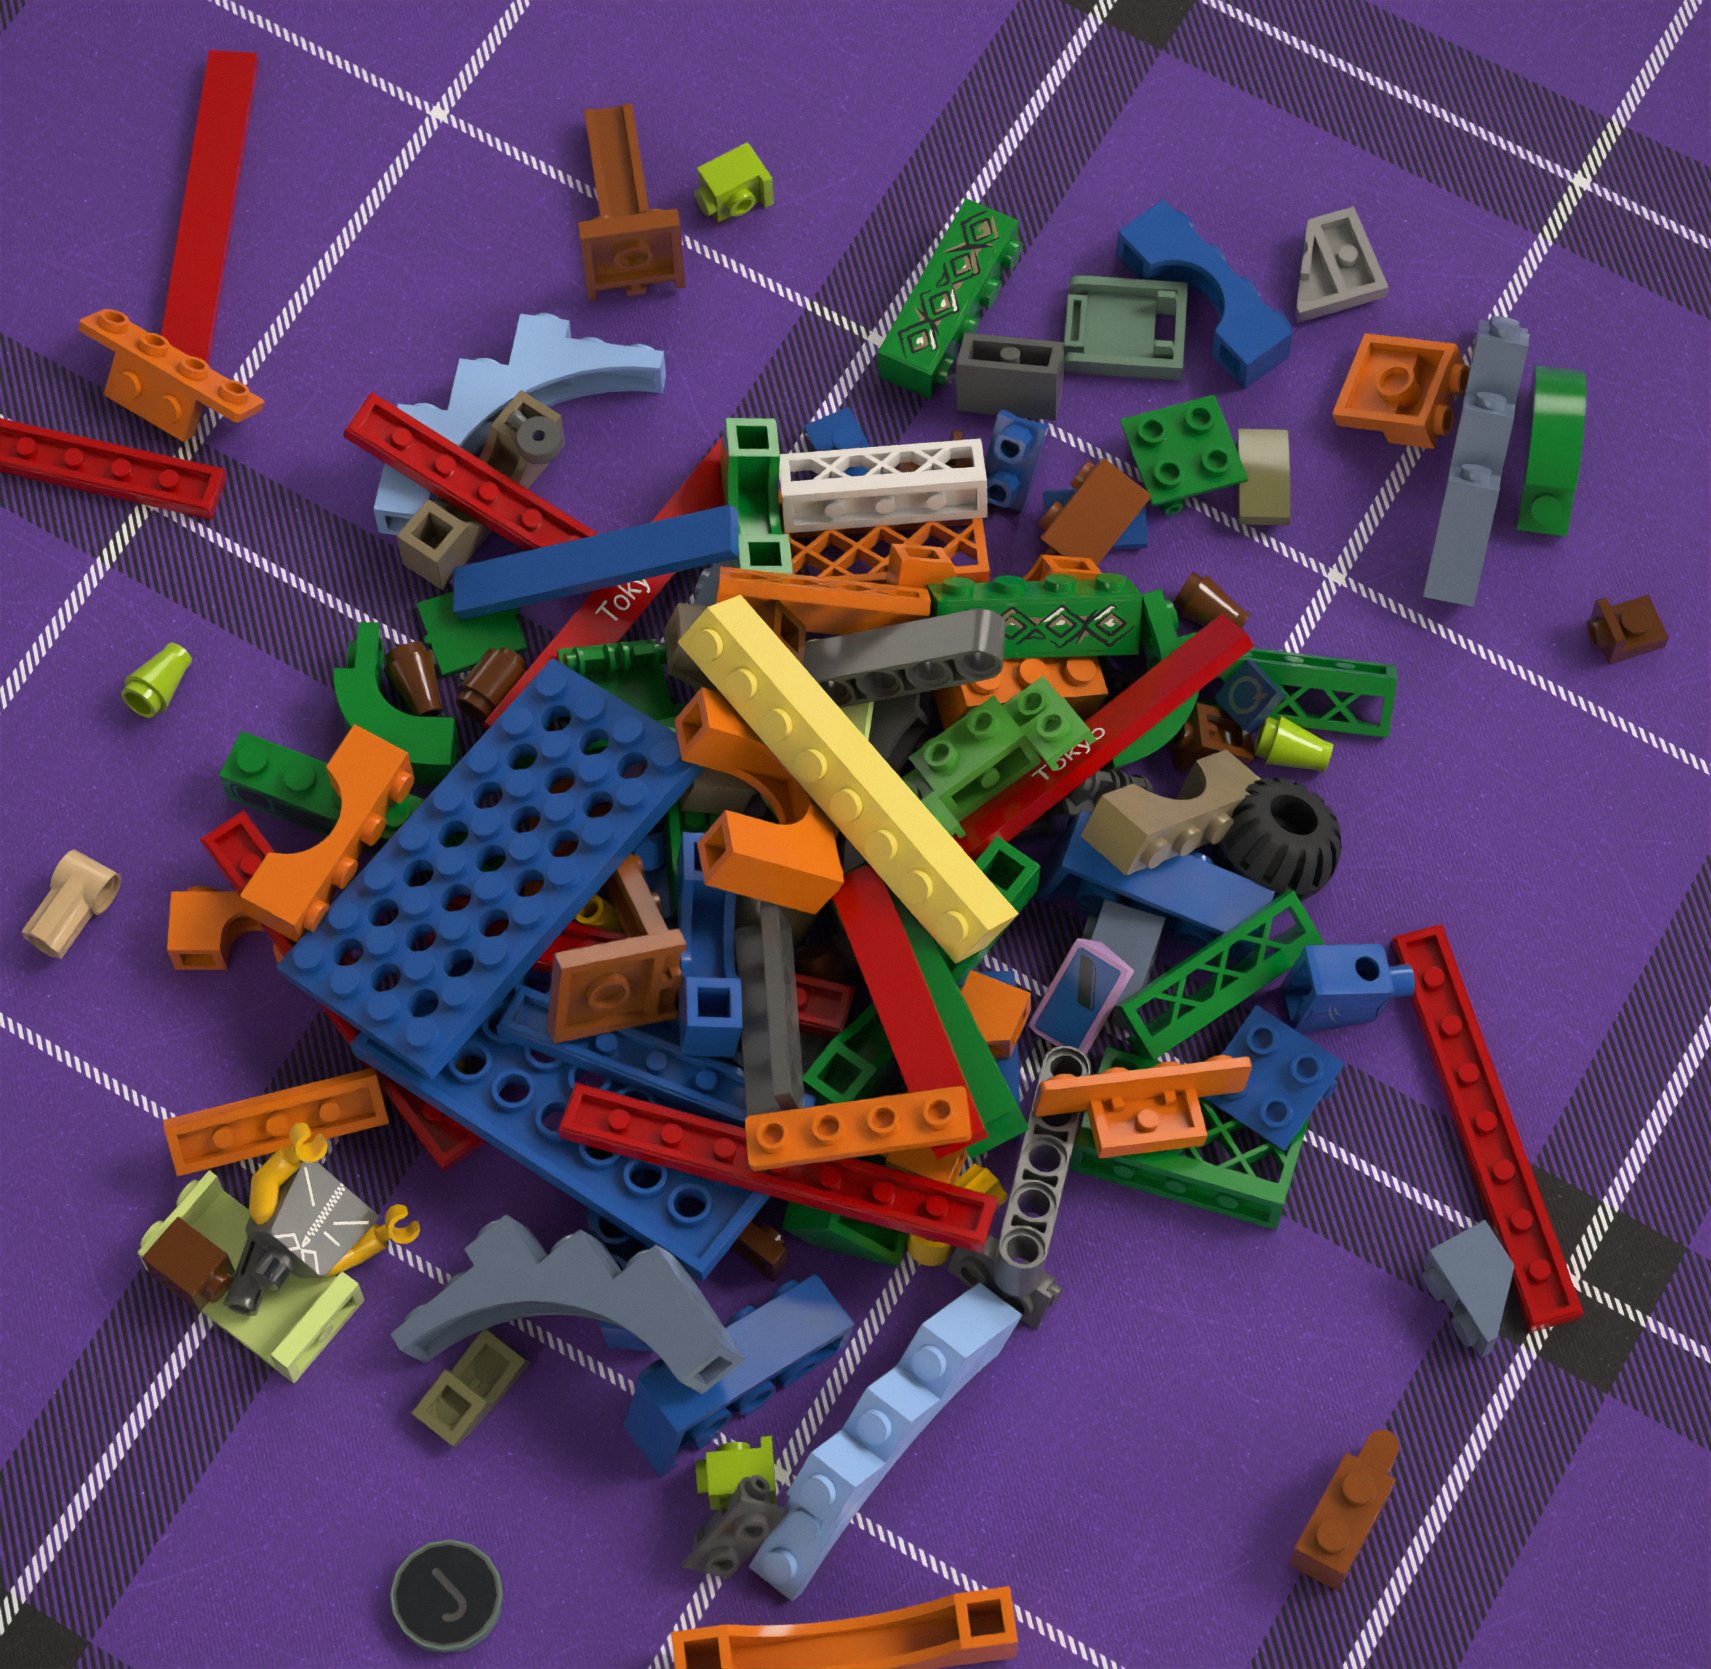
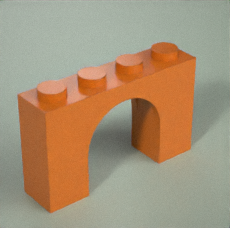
(768, 861)

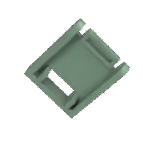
(1114, 327)

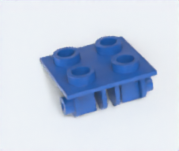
(1284, 1081)

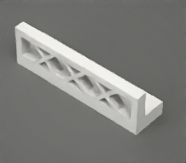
(883, 493)

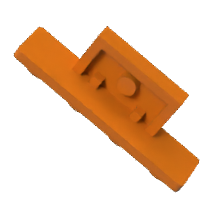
(163, 381)
(1144, 1107)
(858, 1128)

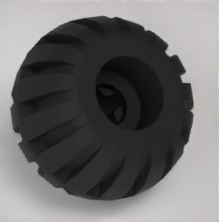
(1282, 839)

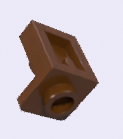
(1626, 628)
(1207, 733)
(762, 1248)

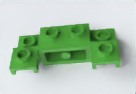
(992, 751)

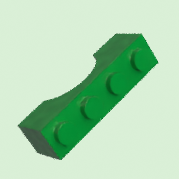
(752, 487)

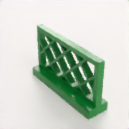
(1190, 1178)

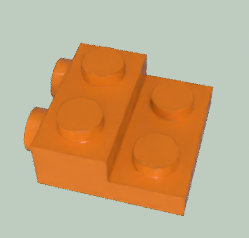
(1402, 389)

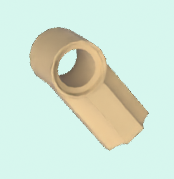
(76, 893)

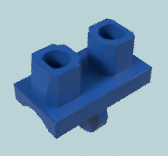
(1013, 460)

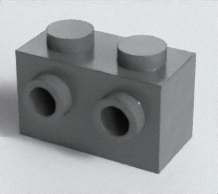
(1003, 375)

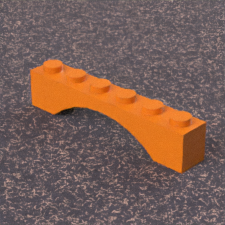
(924, 1636)

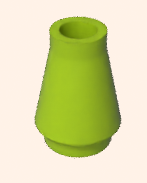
(155, 682)
(1289, 745)

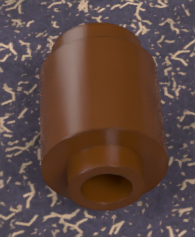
(489, 682)

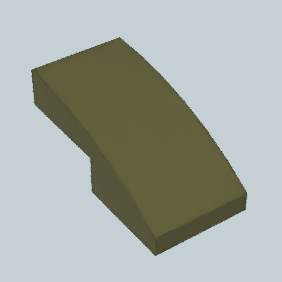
(1267, 465)
(471, 1389)

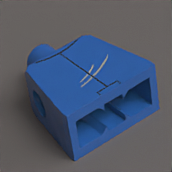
(1342, 986)

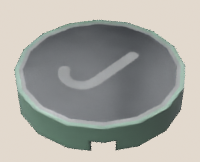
(447, 1596)

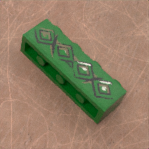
(949, 298)
(1052, 615)

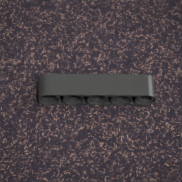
(908, 657)
(1038, 1190)

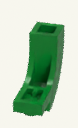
(1553, 449)
(1159, 641)
(428, 740)

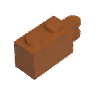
(1094, 513)
(1347, 1511)

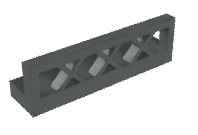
(769, 1014)

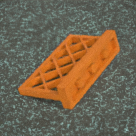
(861, 550)

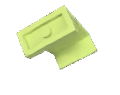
(291, 1322)

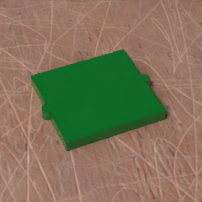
(462, 643)

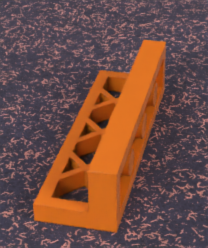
(827, 603)
(264, 1122)

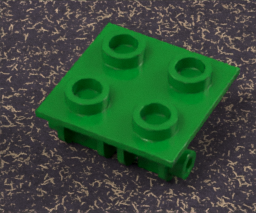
(1183, 452)
(627, 671)

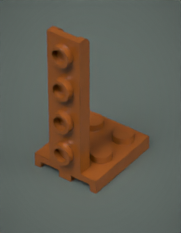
(628, 240)
(621, 980)

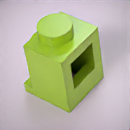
(733, 184)
(729, 1465)

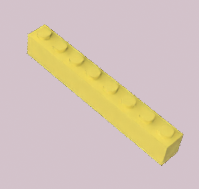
(847, 778)

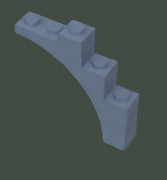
(1477, 461)
(578, 1278)

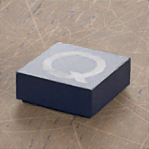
(1249, 696)

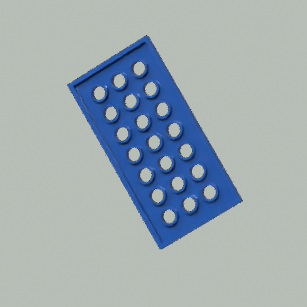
(457, 871)
(597, 1184)

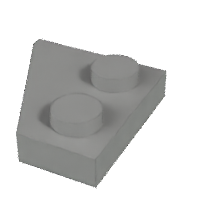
(1337, 267)

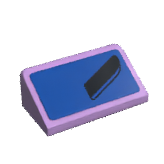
(1081, 995)

